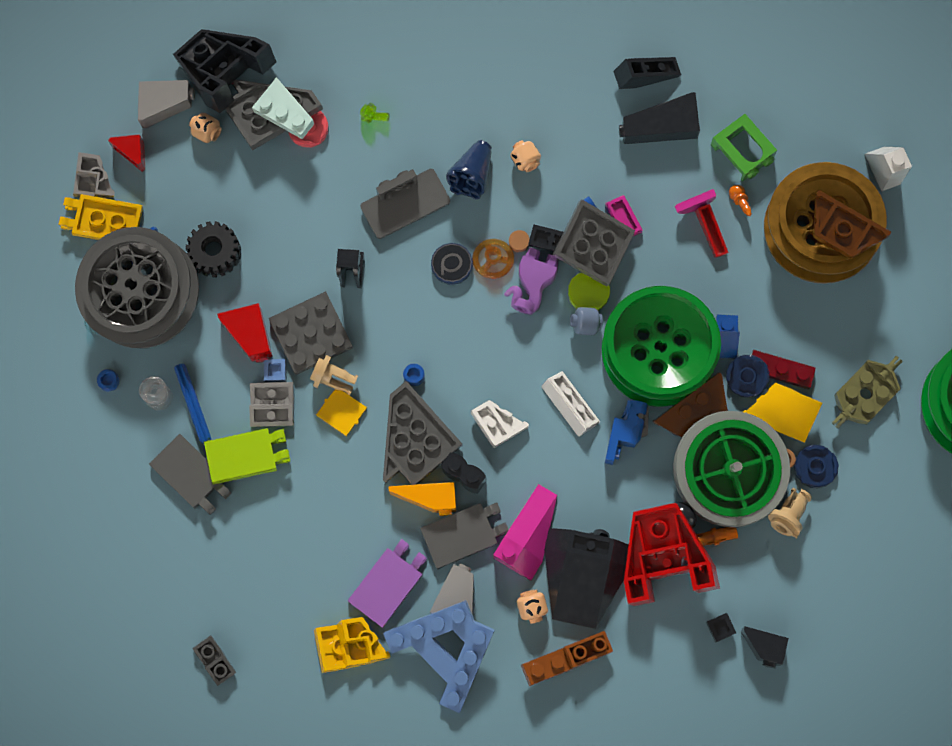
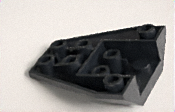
(583, 574)

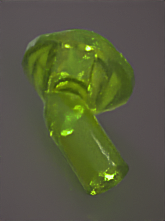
(369, 113)

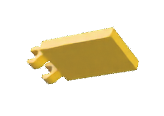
(99, 216)

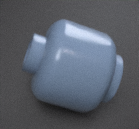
(586, 321)

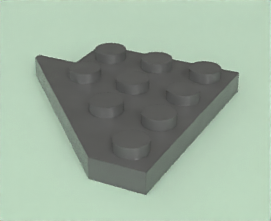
(252, 126)
(415, 437)

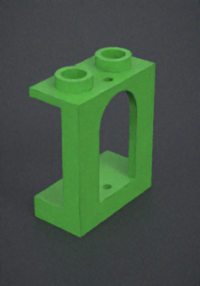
(746, 168)

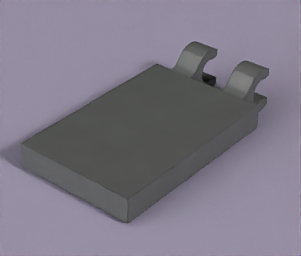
(187, 473)
(462, 534)

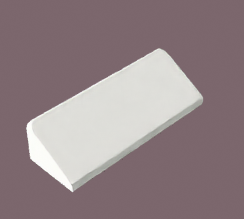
(570, 403)

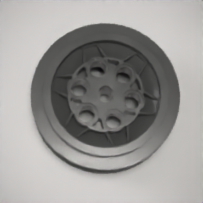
(161, 314)

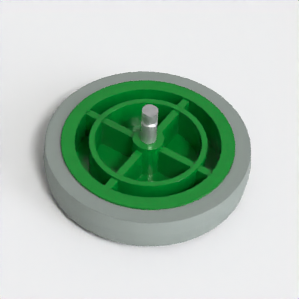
(731, 468)

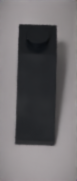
(645, 71)

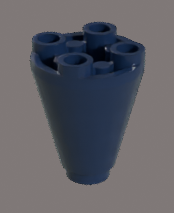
(470, 172)

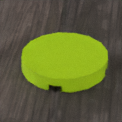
(587, 292)

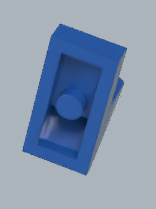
(729, 335)

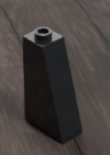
(663, 122)

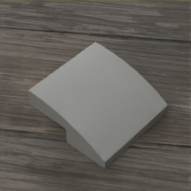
(271, 404)

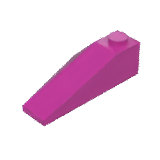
(526, 539)

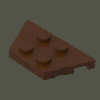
(844, 227)
(702, 402)

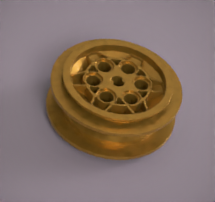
(791, 204)

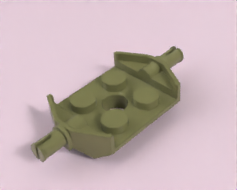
(878, 380)

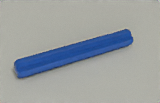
(192, 403)

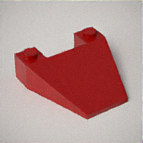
(655, 551)

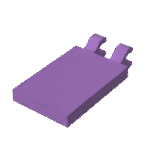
(387, 584)

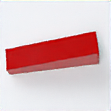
(711, 230)

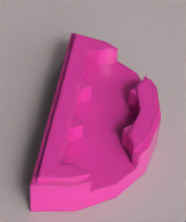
(698, 201)

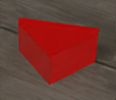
(131, 148)

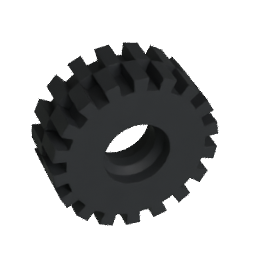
(224, 259)

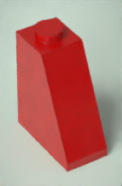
(248, 330)

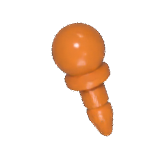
(738, 194)

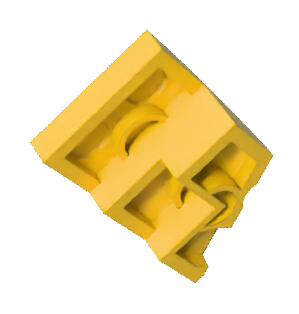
(786, 411)
(348, 645)

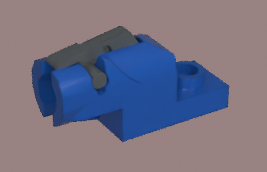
(628, 430)

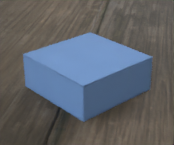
(275, 370)

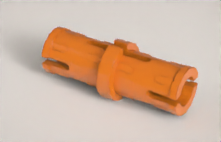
(719, 535)

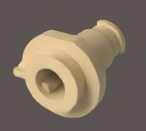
(323, 374)
(787, 518)

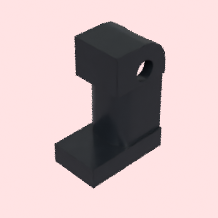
(351, 260)

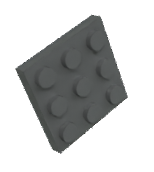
(594, 242)
(310, 332)

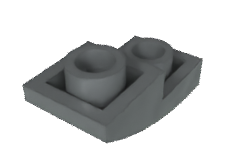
(214, 660)

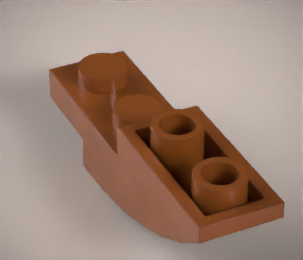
(566, 658)

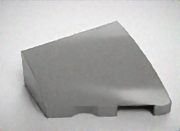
(91, 177)

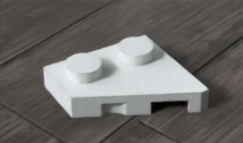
(497, 423)

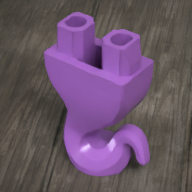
(534, 278)

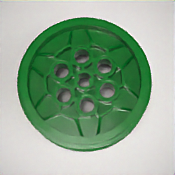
(685, 319)

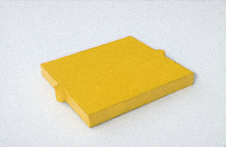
(341, 411)

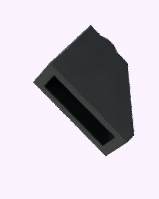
(766, 646)

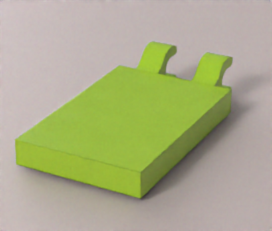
(244, 455)

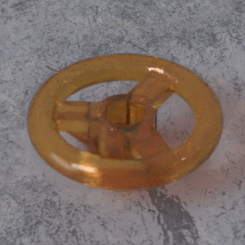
(492, 250)

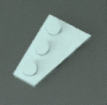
(283, 110)

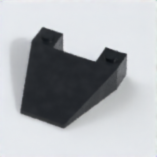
(219, 58)

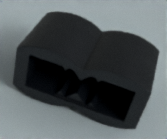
(458, 470)

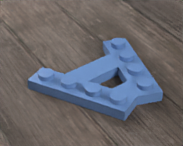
(457, 673)

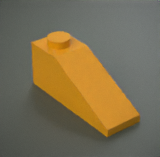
(433, 497)

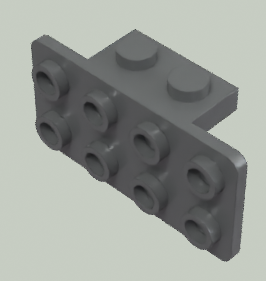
(404, 201)

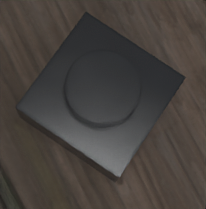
(721, 627)

